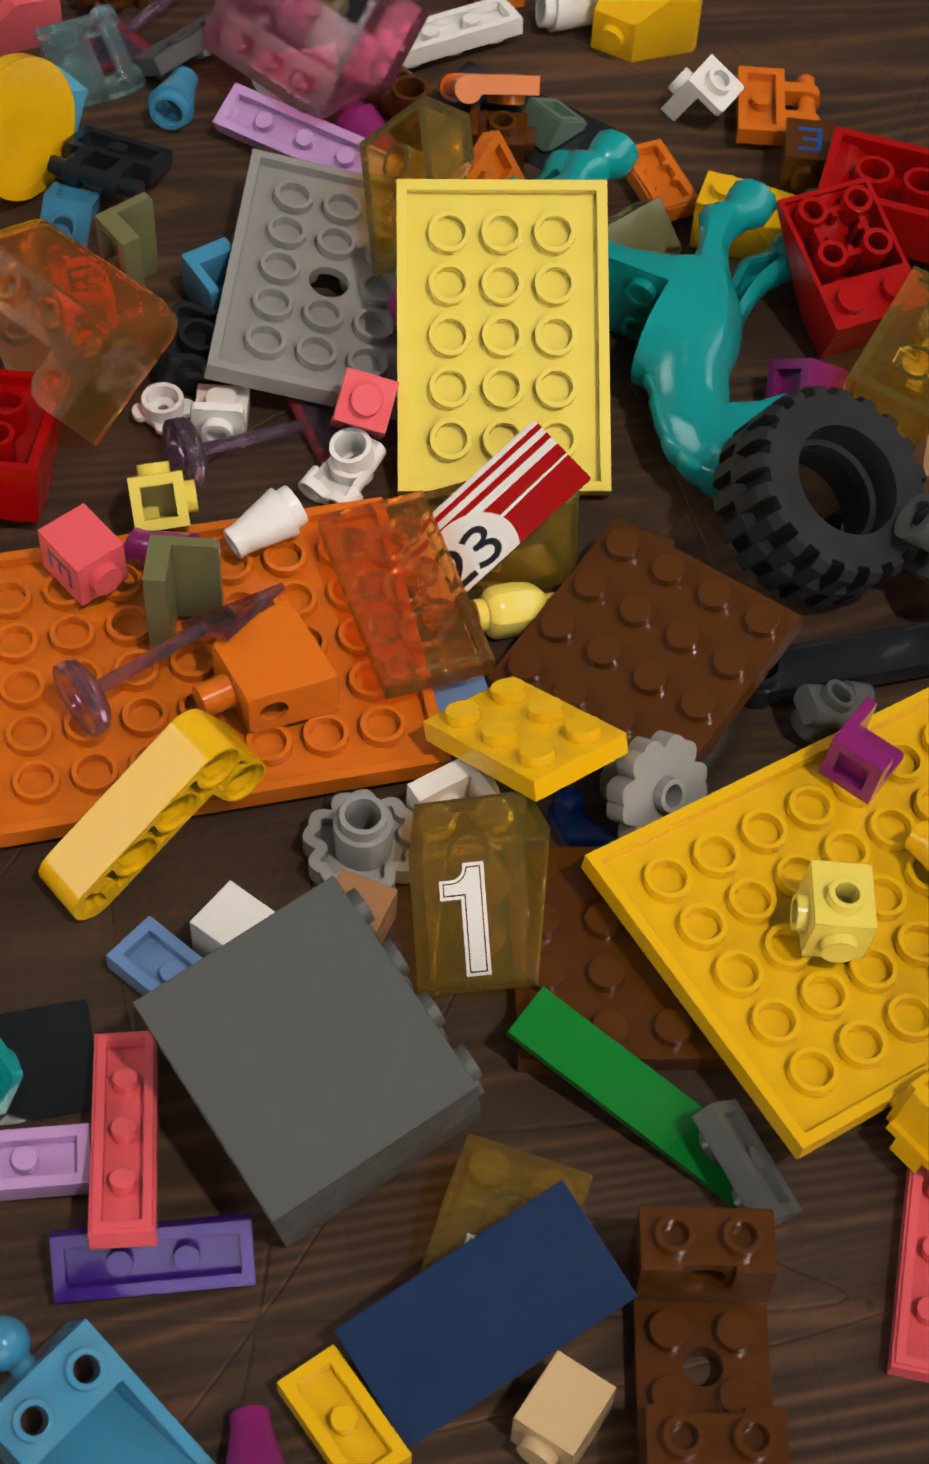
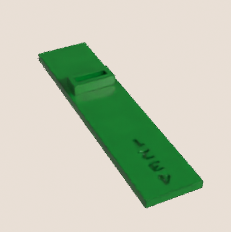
(618, 1085)

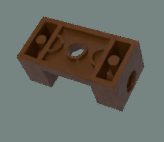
(704, 1294)

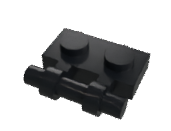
(110, 162)

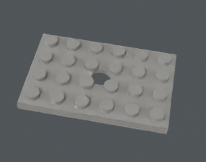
(270, 322)

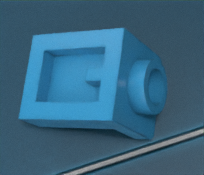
(71, 209)

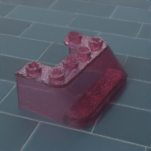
(313, 52)

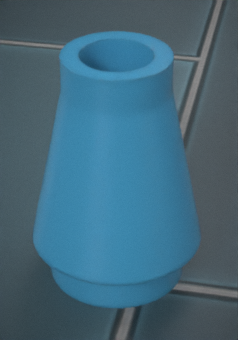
(173, 101)

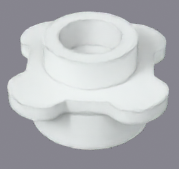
(160, 403)

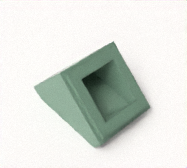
(553, 122)

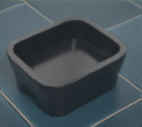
(188, 352)

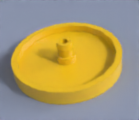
(34, 123)

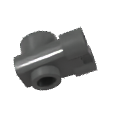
(827, 707)

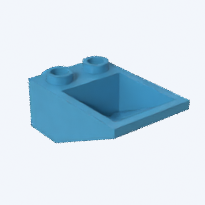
(91, 1422)

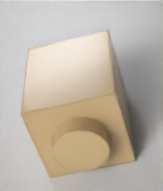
(561, 1413)

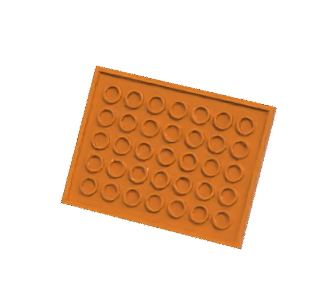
(59, 771)

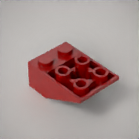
(841, 263)

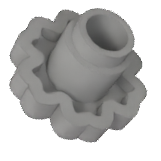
(652, 780)
(361, 837)

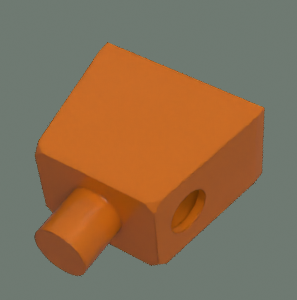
(270, 673)

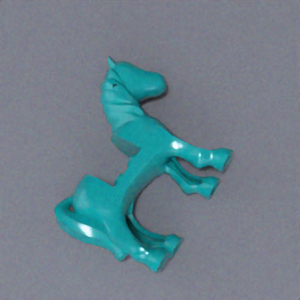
(685, 310)

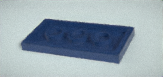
(485, 1314)

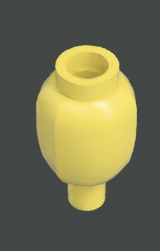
(509, 608)

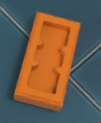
(660, 176)

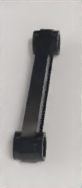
(861, 657)

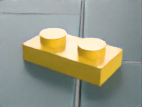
(340, 1413)

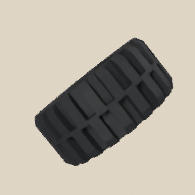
(776, 525)

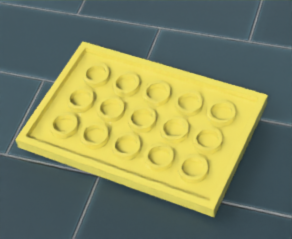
(501, 324)

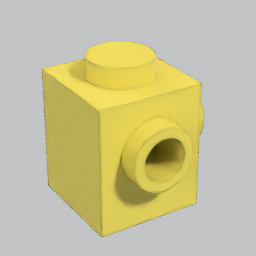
(161, 497)
(835, 910)

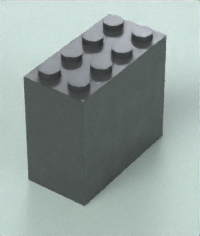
(314, 1058)

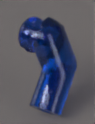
(573, 822)

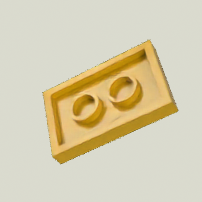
(525, 737)

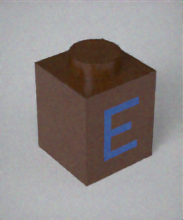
(804, 154)

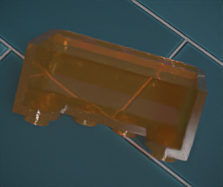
(92, 317)

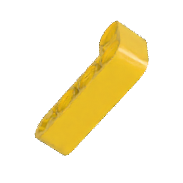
(147, 808)

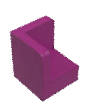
(797, 373)
(860, 758)

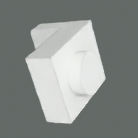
(709, 83)

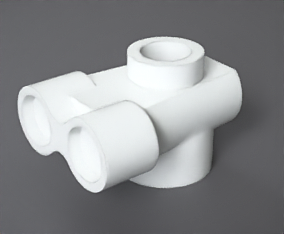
(347, 469)

